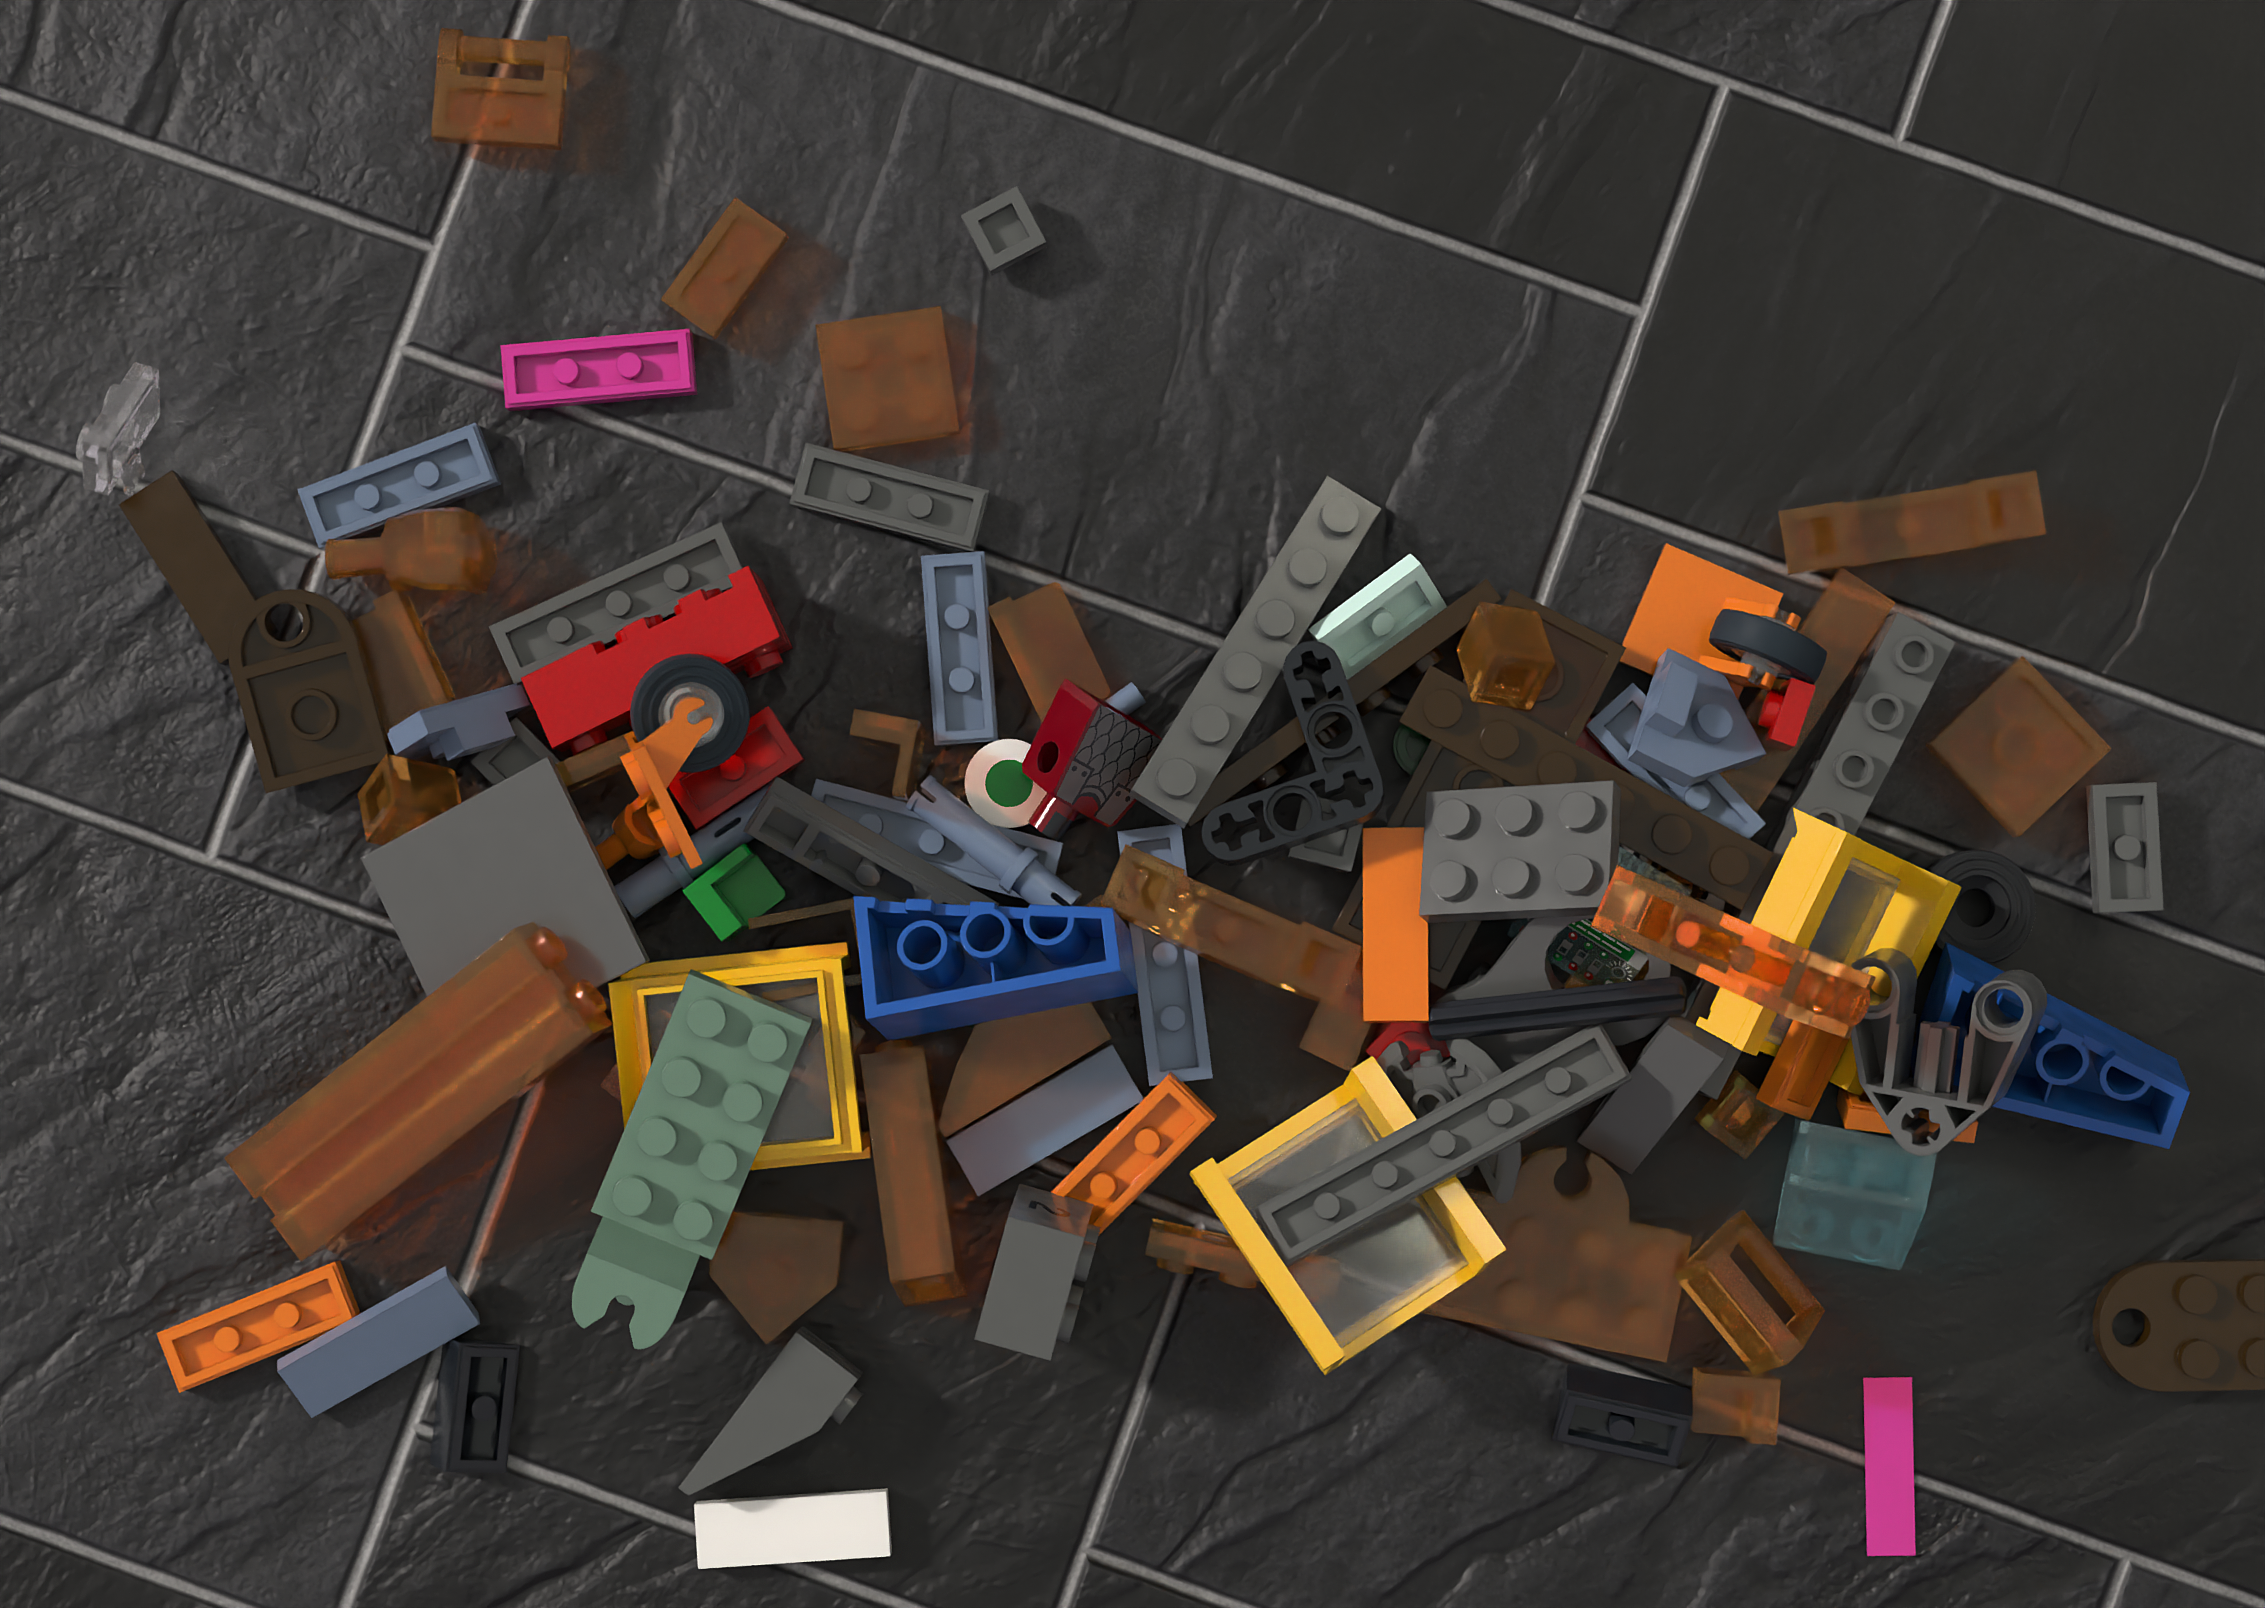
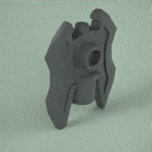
(1439, 1080)

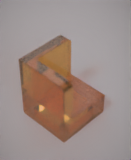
(1505, 656)
(404, 796)
(1736, 1404)

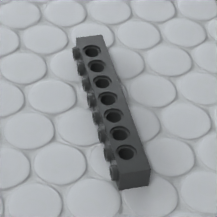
(1846, 765)

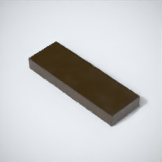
(191, 559)

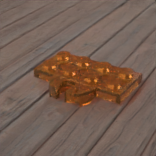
(1574, 1264)

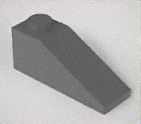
(785, 1406)

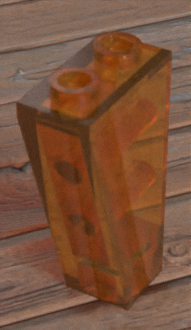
(1734, 953)

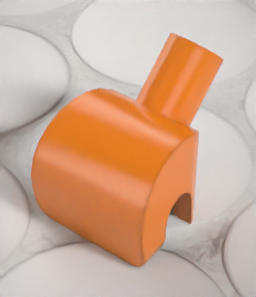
(632, 834)

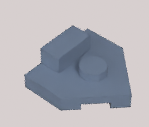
(1692, 724)
(459, 725)

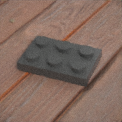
(1519, 851)

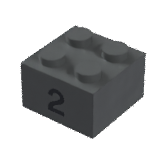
(1031, 1282)

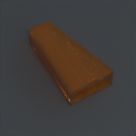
(912, 1175)

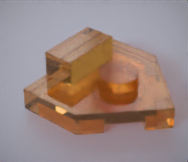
(776, 1266)

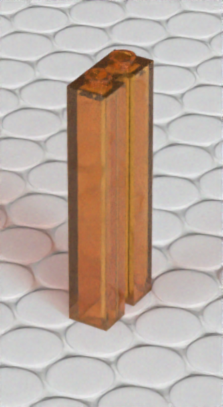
(420, 1088)

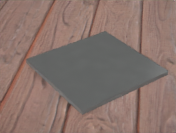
(499, 865)

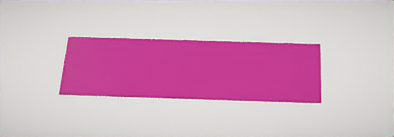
(1889, 1466)

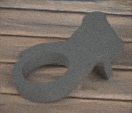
(1527, 969)

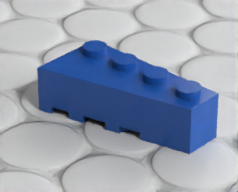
(984, 962)
(2075, 1065)

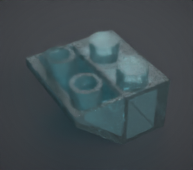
(1852, 1195)

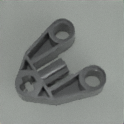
(1989, 1059)

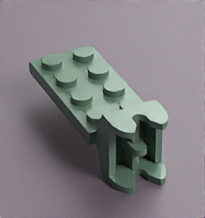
(686, 1151)

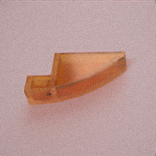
(1017, 1053)

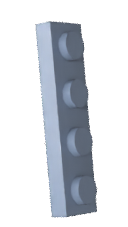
(909, 831)
(1168, 980)

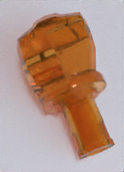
(423, 550)

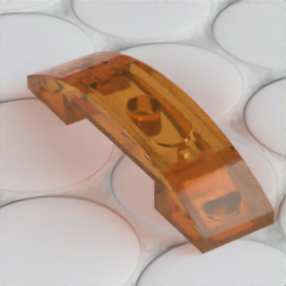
(1912, 524)
(1229, 929)

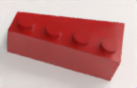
(594, 686)

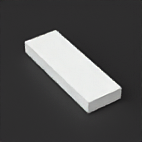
(793, 1528)

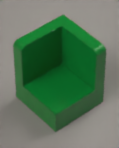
(734, 892)

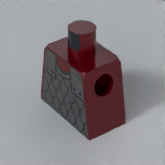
(1086, 760)

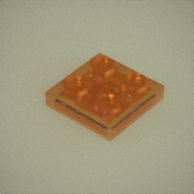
(887, 379)
(2018, 746)

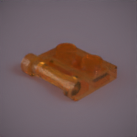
(500, 109)

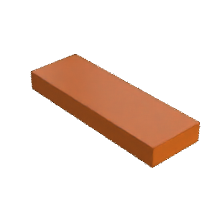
(1392, 929)
(1137, 1150)
(258, 1326)

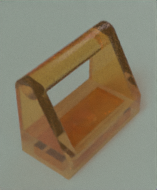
(1738, 1307)

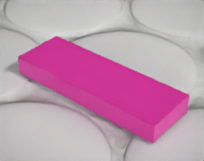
(598, 370)

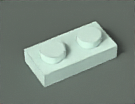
(1380, 615)

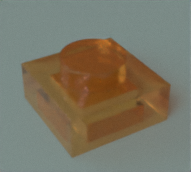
(1738, 1116)

